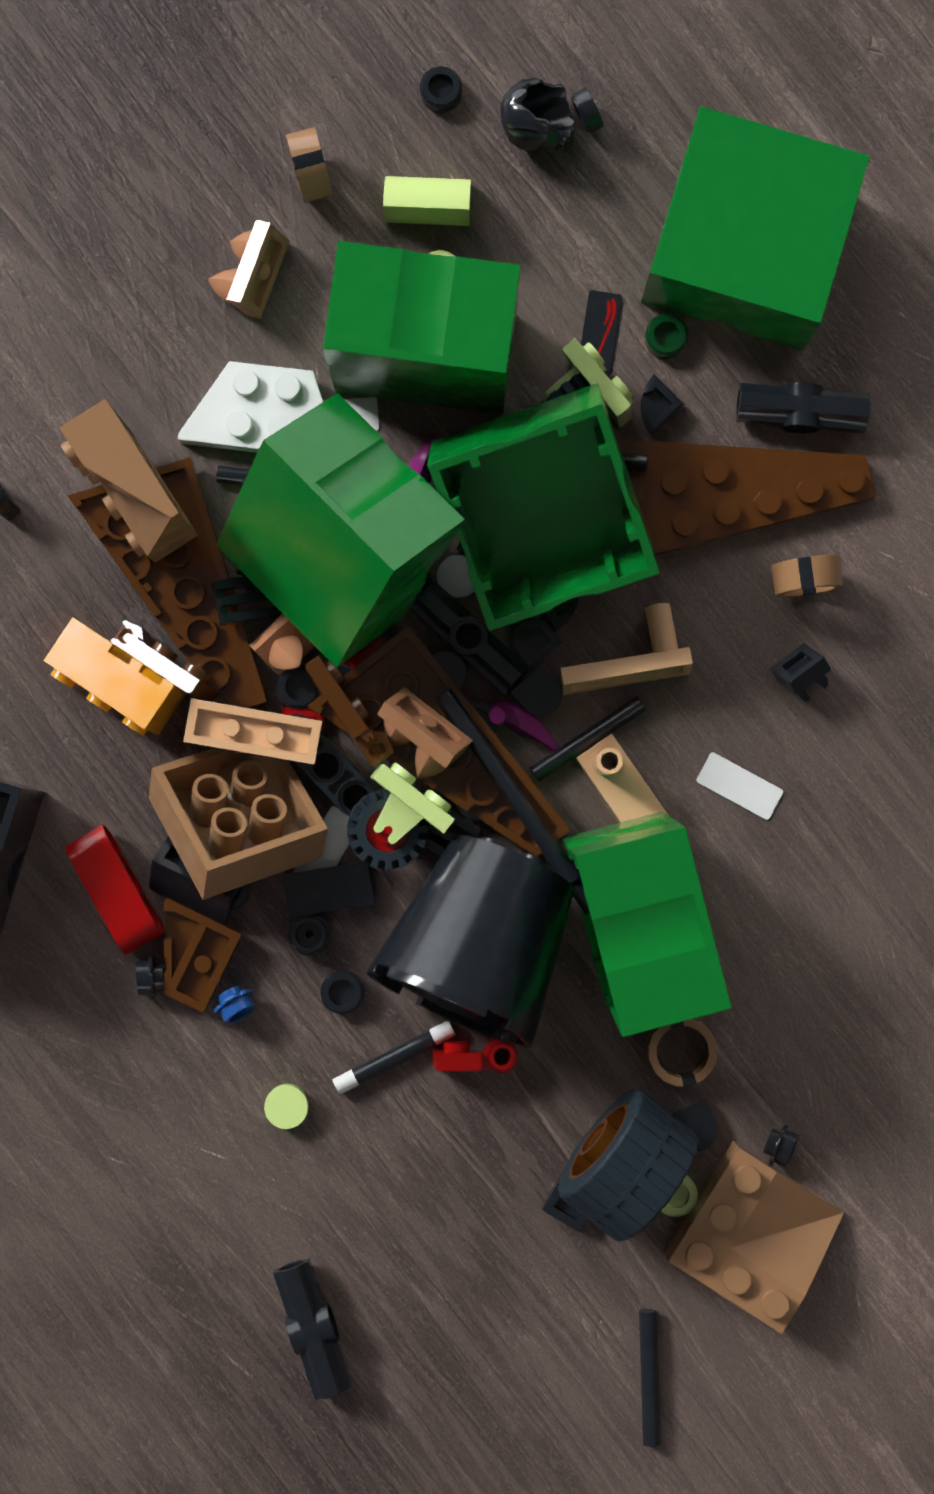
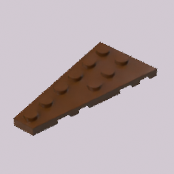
(724, 491)
(181, 590)
(409, 664)

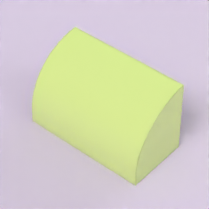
(427, 200)

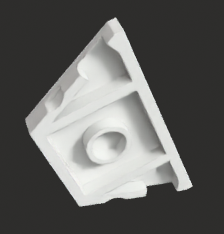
(250, 405)

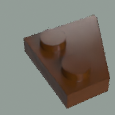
(195, 954)

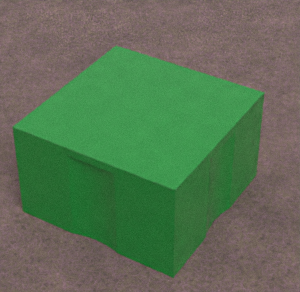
(755, 228)
(421, 327)
(543, 507)
(336, 529)
(648, 923)

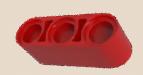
(114, 889)

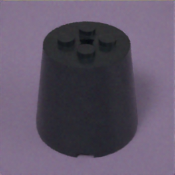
(480, 939)

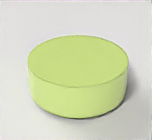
(286, 1106)
(683, 1199)

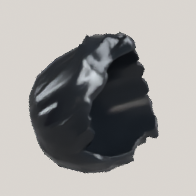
(537, 115)

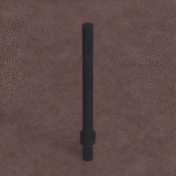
(514, 796)

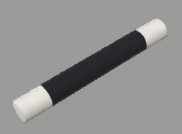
(394, 1057)

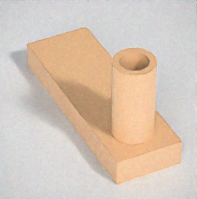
(663, 663)
(252, 731)
(618, 780)

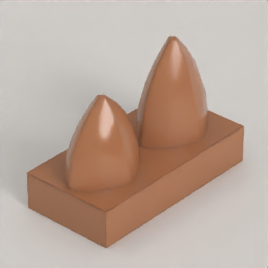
(260, 259)
(282, 645)
(414, 721)

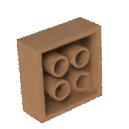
(111, 454)
(236, 817)
(755, 1237)

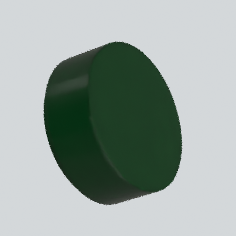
(666, 336)

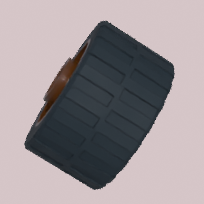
(628, 1165)

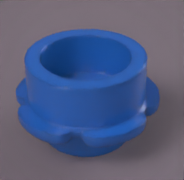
(235, 1004)

